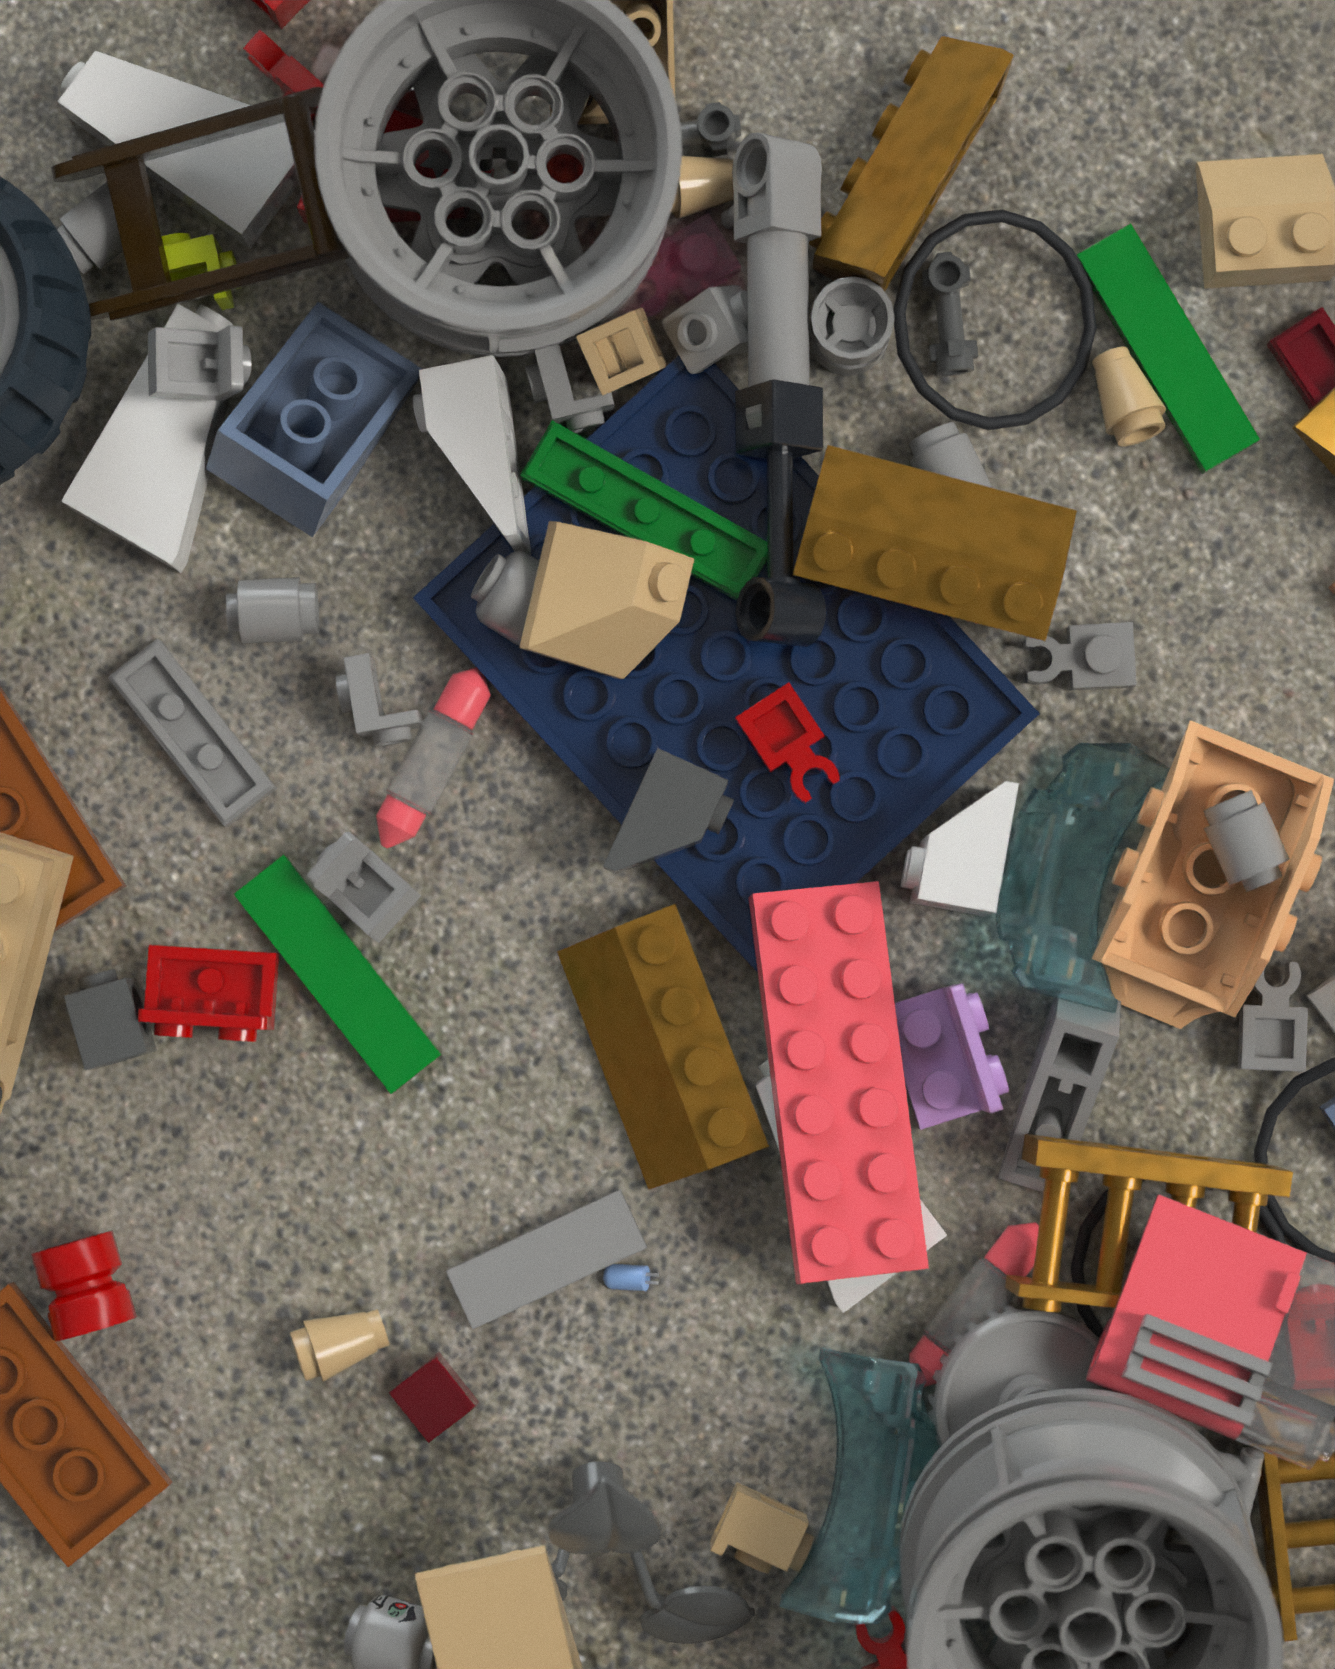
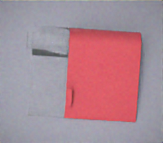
(1242, 1295)

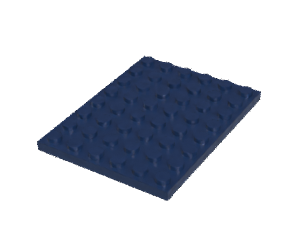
(891, 685)

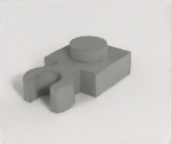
(1094, 657)
(1272, 1032)

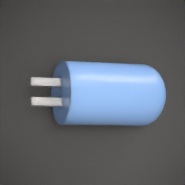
(628, 1277)

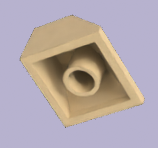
(603, 599)

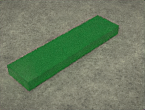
(1167, 349)
(644, 508)
(338, 974)

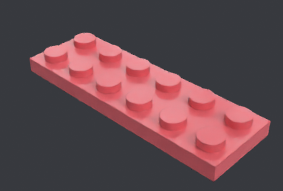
(838, 1082)

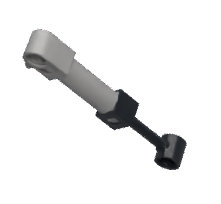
(779, 410)

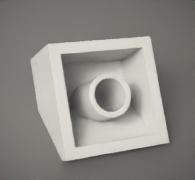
(964, 858)

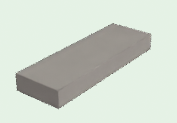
(192, 732)
(546, 1259)

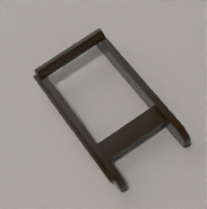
(138, 219)

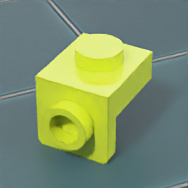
(196, 256)

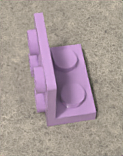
(945, 1057)

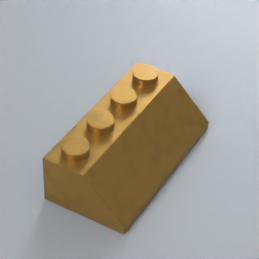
(912, 162)
(936, 542)
(662, 1048)

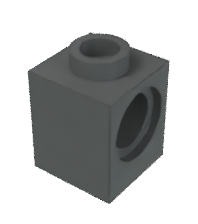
(107, 1020)

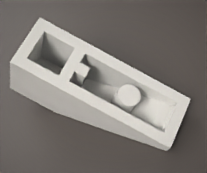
(472, 423)

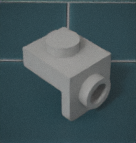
(709, 327)
(197, 363)
(551, 384)
(360, 693)
(362, 886)

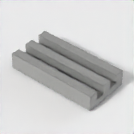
(1250, 1390)

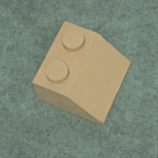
(1266, 220)

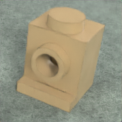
(622, 351)
(762, 1531)

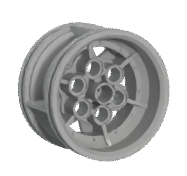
(572, 53)
(1093, 1477)

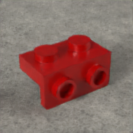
(210, 989)

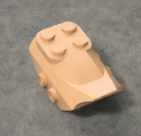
(1178, 931)

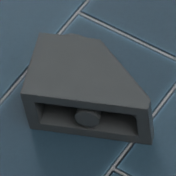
(669, 812)

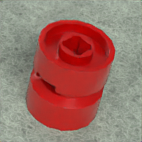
(83, 1286)

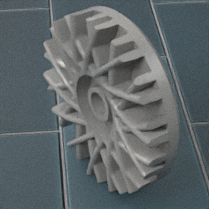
(1006, 1360)

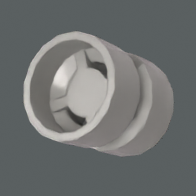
(850, 326)

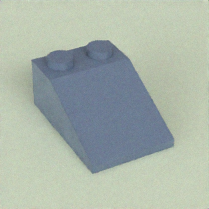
(312, 419)

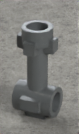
(713, 130)
(943, 284)

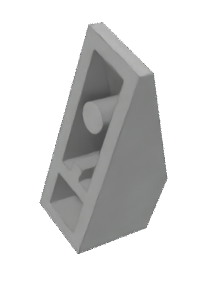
(1061, 1082)

